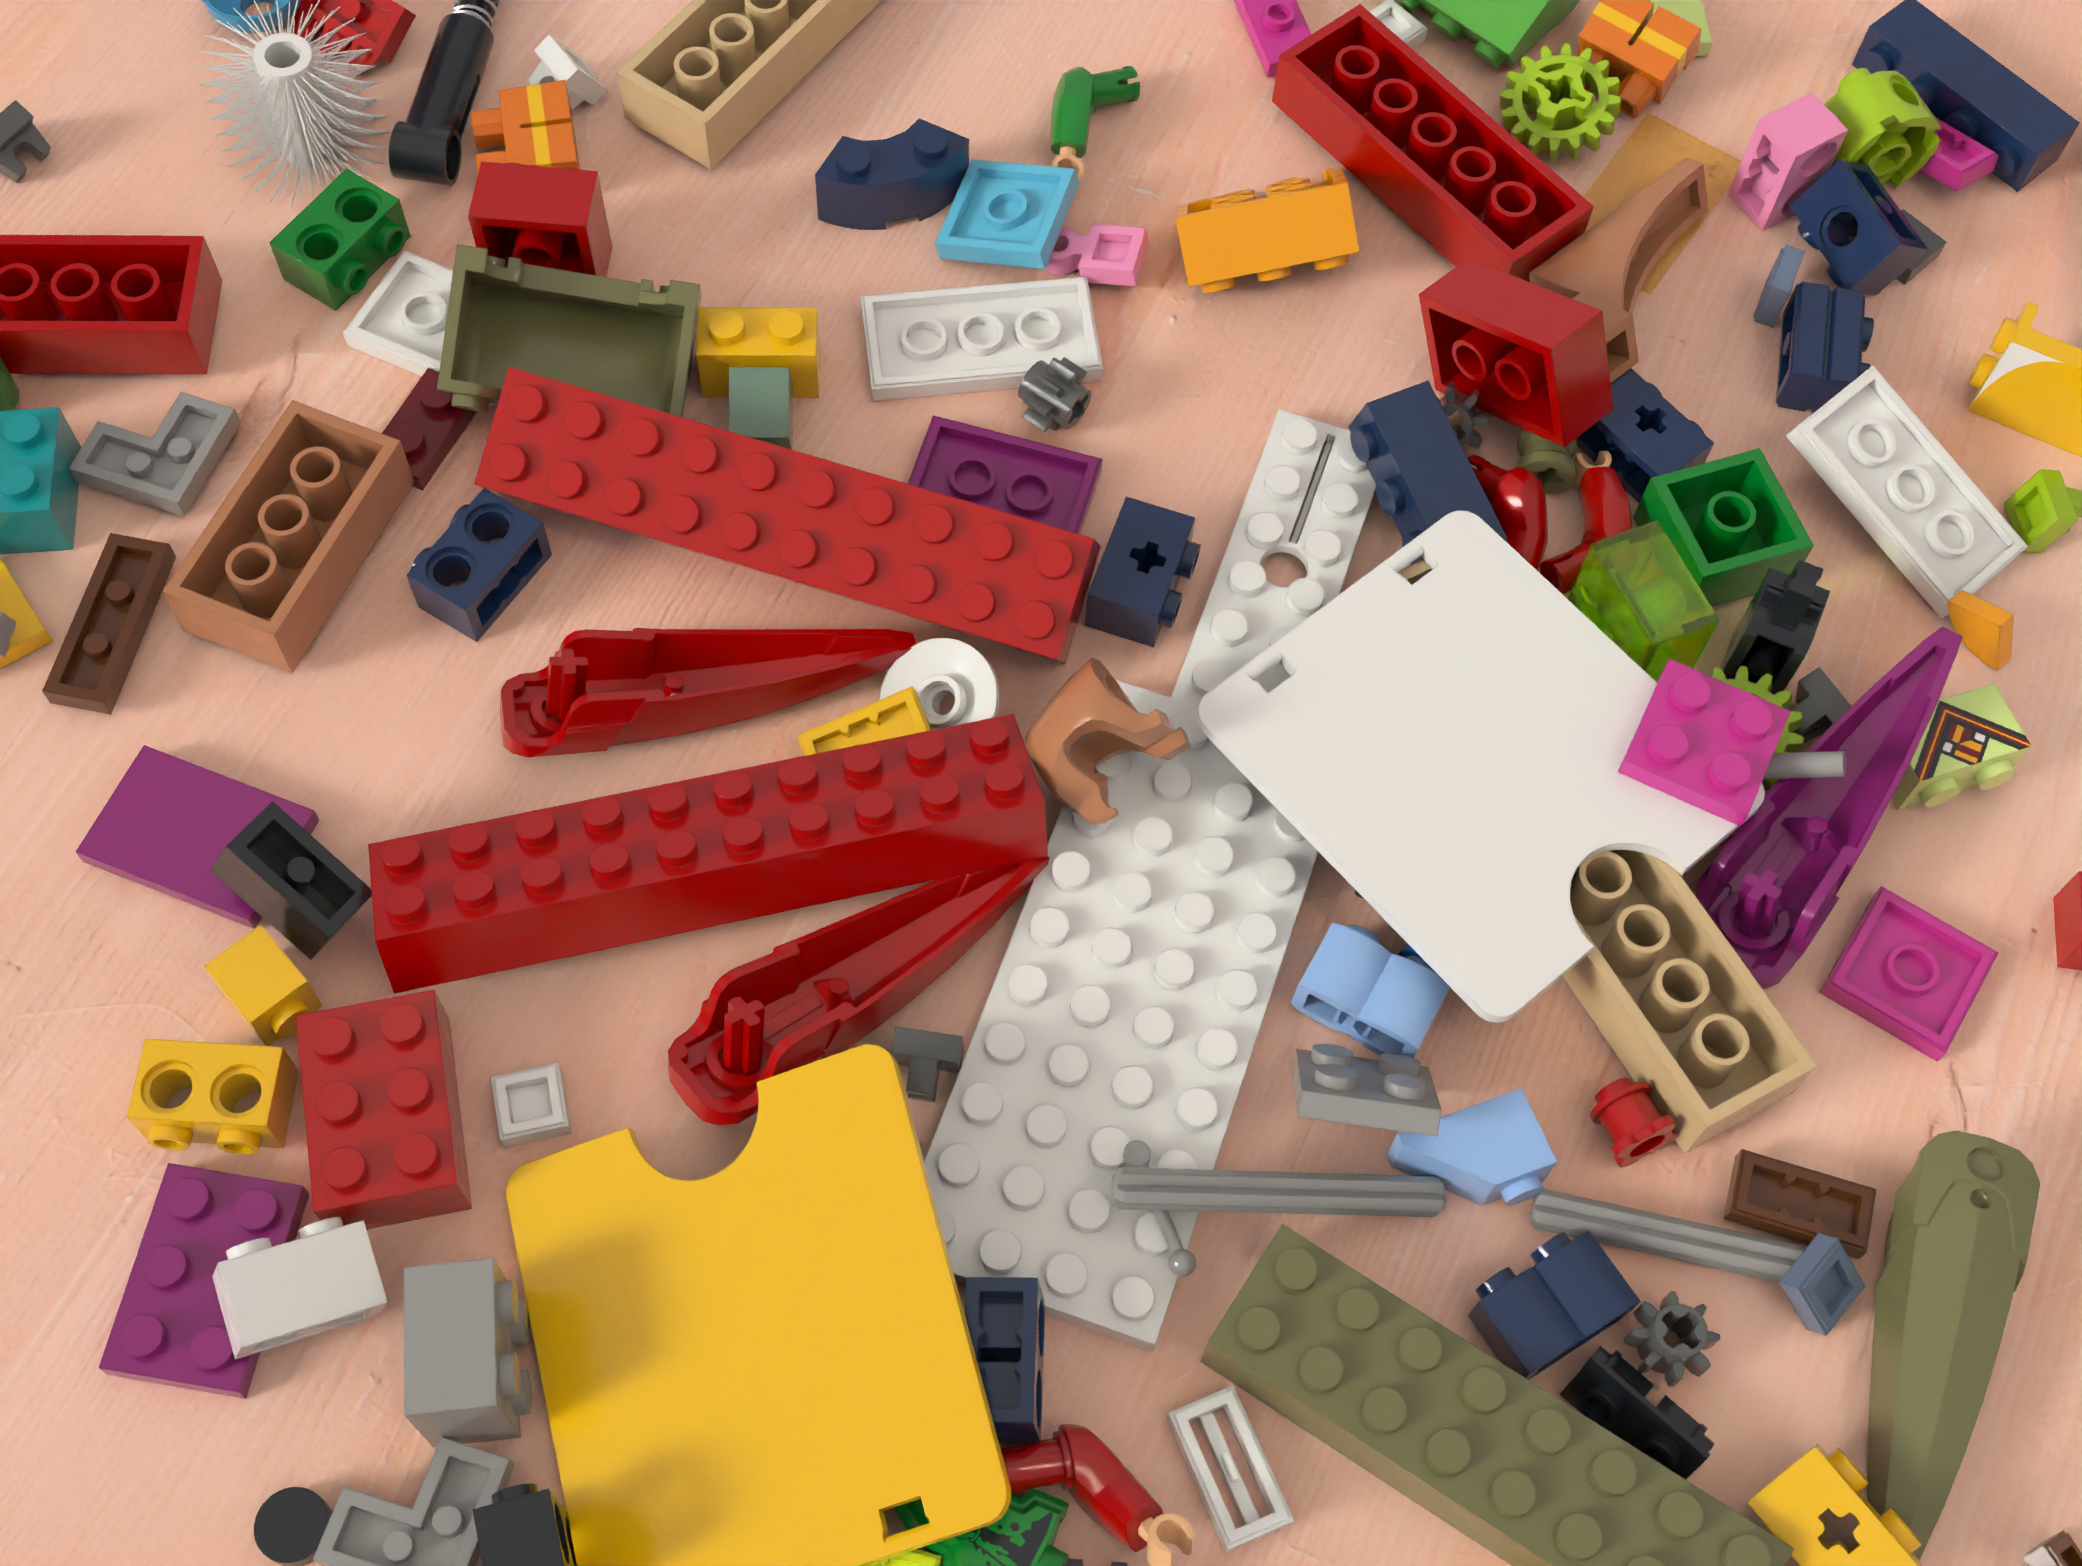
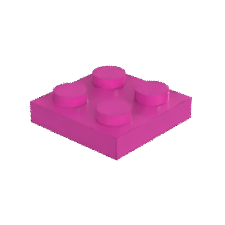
(1704, 742)

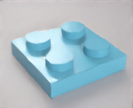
(1007, 214)

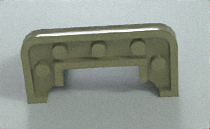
(566, 328)

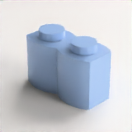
(1369, 992)

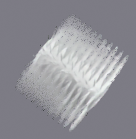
(294, 99)

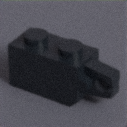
(1778, 626)

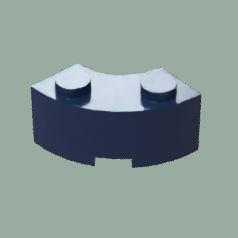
(891, 177)

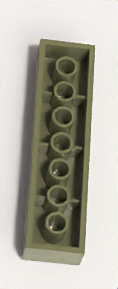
(1461, 1426)

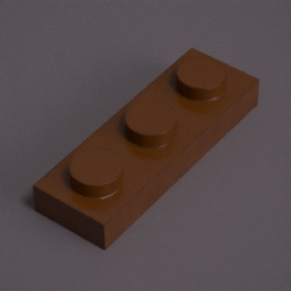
(109, 624)

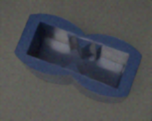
(1553, 1305)

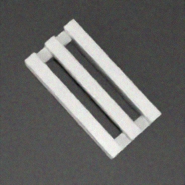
(1254, 1527)

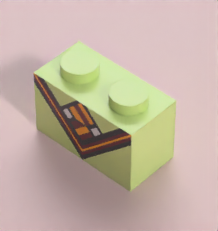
(1964, 745)

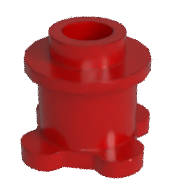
(1632, 1120)

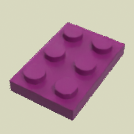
(170, 1311)

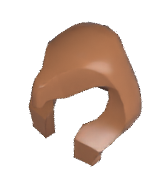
(1085, 727)

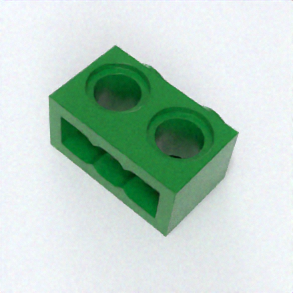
(341, 239)

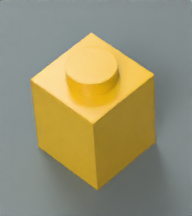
(263, 985)

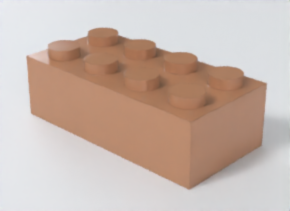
(290, 536)

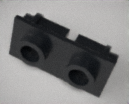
(1614, 1397)

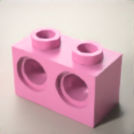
(1785, 158)

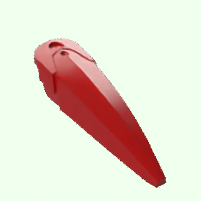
(679, 681)
(832, 987)

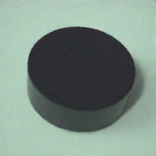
(291, 1526)

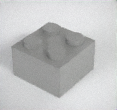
(464, 1352)

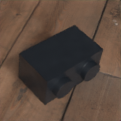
(291, 880)

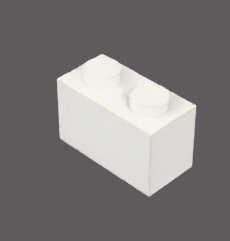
(298, 1286)

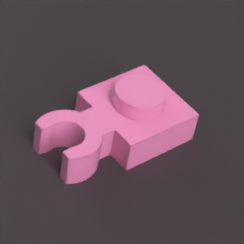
(1105, 256)

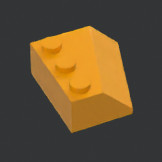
(1269, 233)

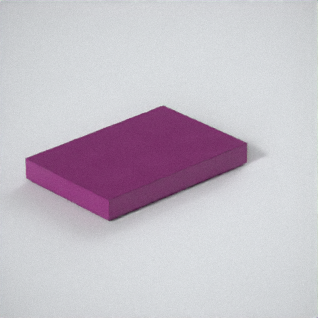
(1007, 473)
(173, 824)

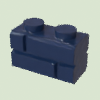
(1821, 345)

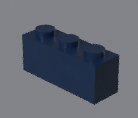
(1417, 462)

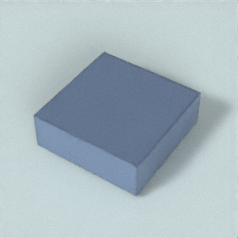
(1778, 285)
(1822, 1284)

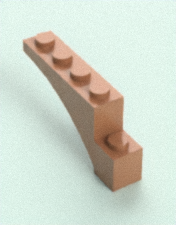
(1617, 254)

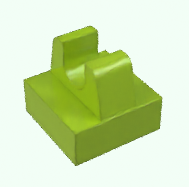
(2043, 509)

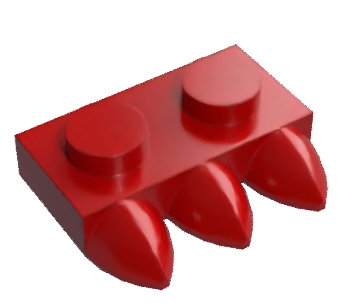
(380, 19)

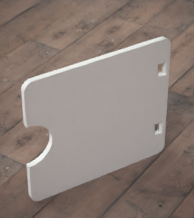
(1459, 757)

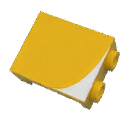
(2031, 383)

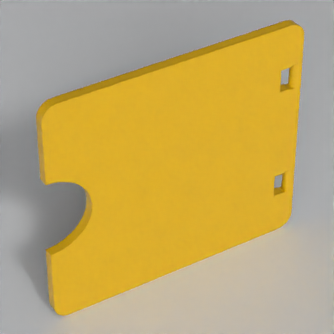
(760, 1345)

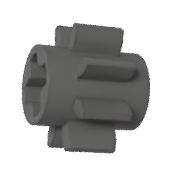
(1054, 394)
(1455, 401)
(1689, 1327)

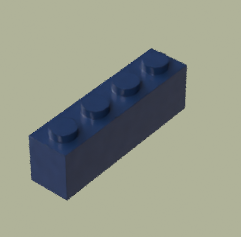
(1969, 90)

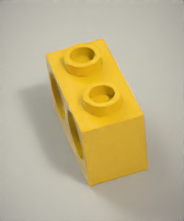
(218, 1080)

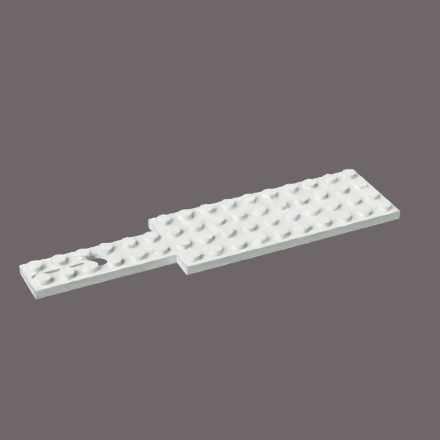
(1145, 950)

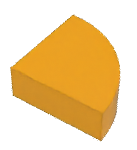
(1984, 628)

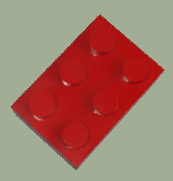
(1522, 347)
(383, 1111)

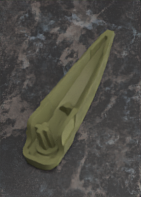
(1941, 1316)

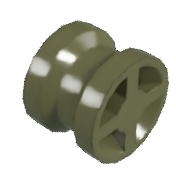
(1547, 461)

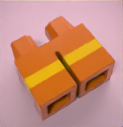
(1641, 49)
(531, 124)

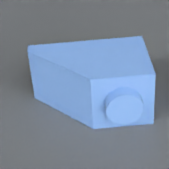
(1482, 1151)

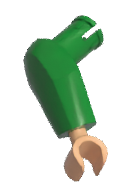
(1076, 101)

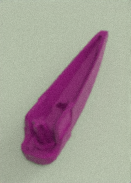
(1793, 855)

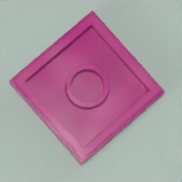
(1909, 973)

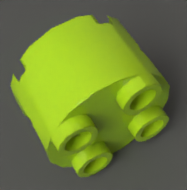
(1885, 124)

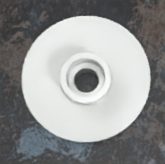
(942, 669)

